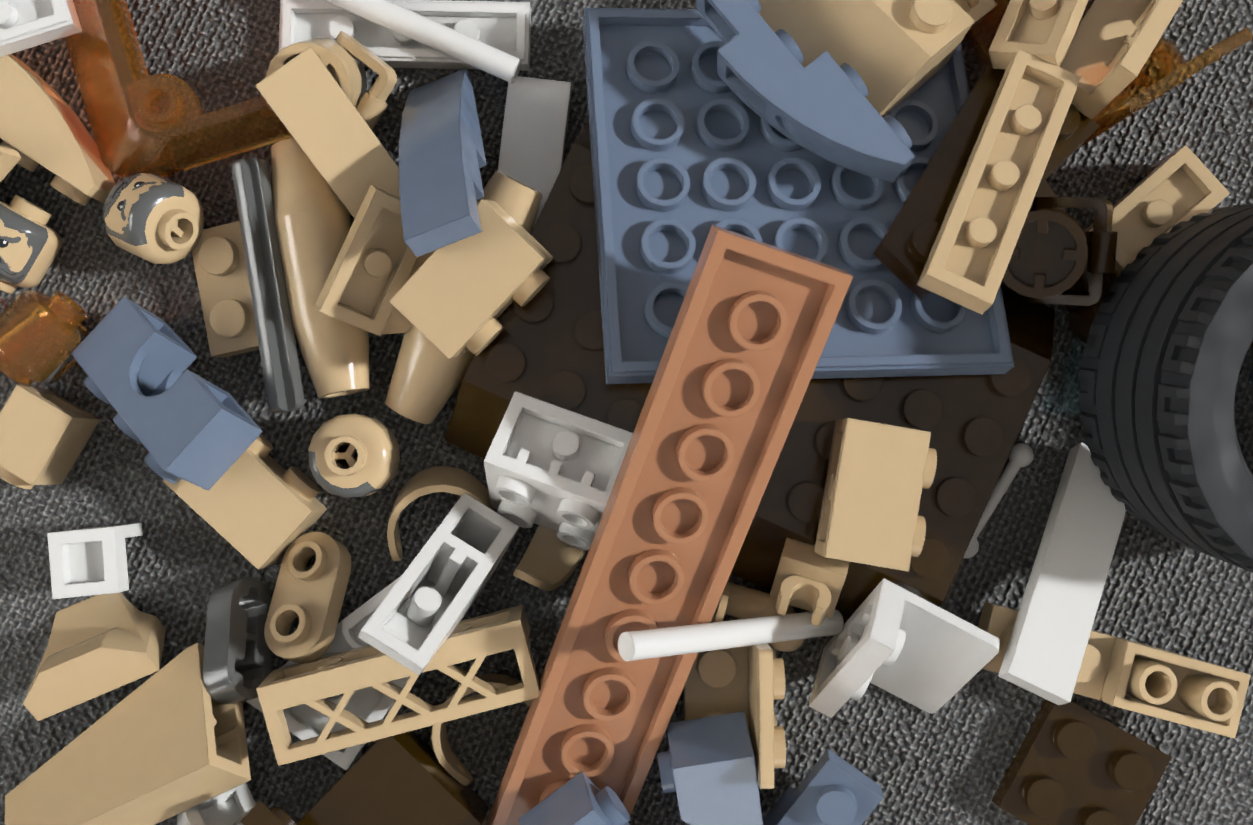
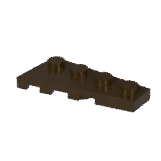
(918, 221)

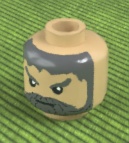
(153, 218)
(25, 244)
(376, 458)

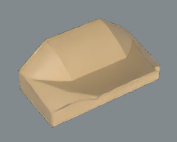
(94, 651)

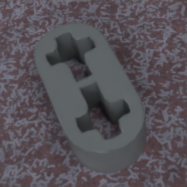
(236, 641)

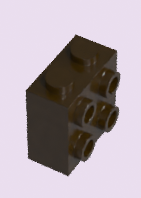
(397, 785)

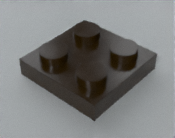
(1079, 771)

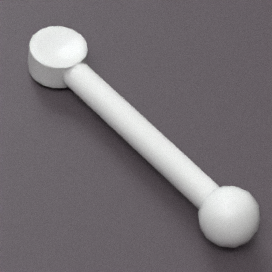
(1019, 457)

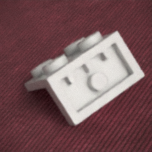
(553, 468)
(903, 649)

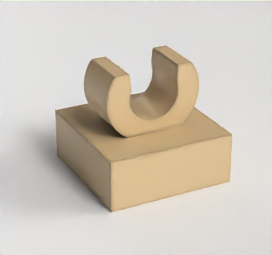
(808, 581)

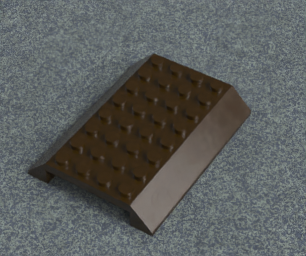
(557, 356)

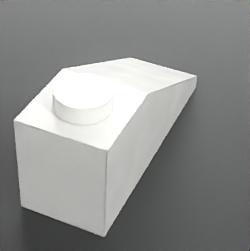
(439, 584)

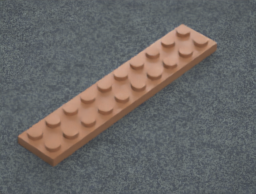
(675, 514)

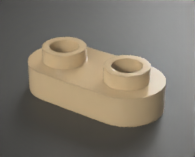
(311, 595)

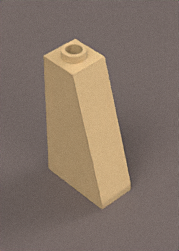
(143, 758)

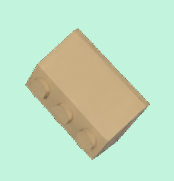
(885, 41)

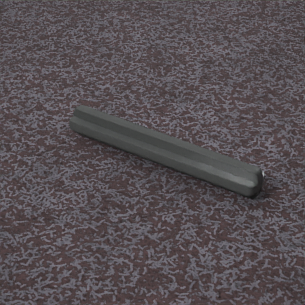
(267, 285)

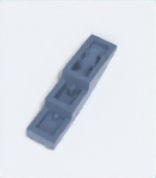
(440, 164)

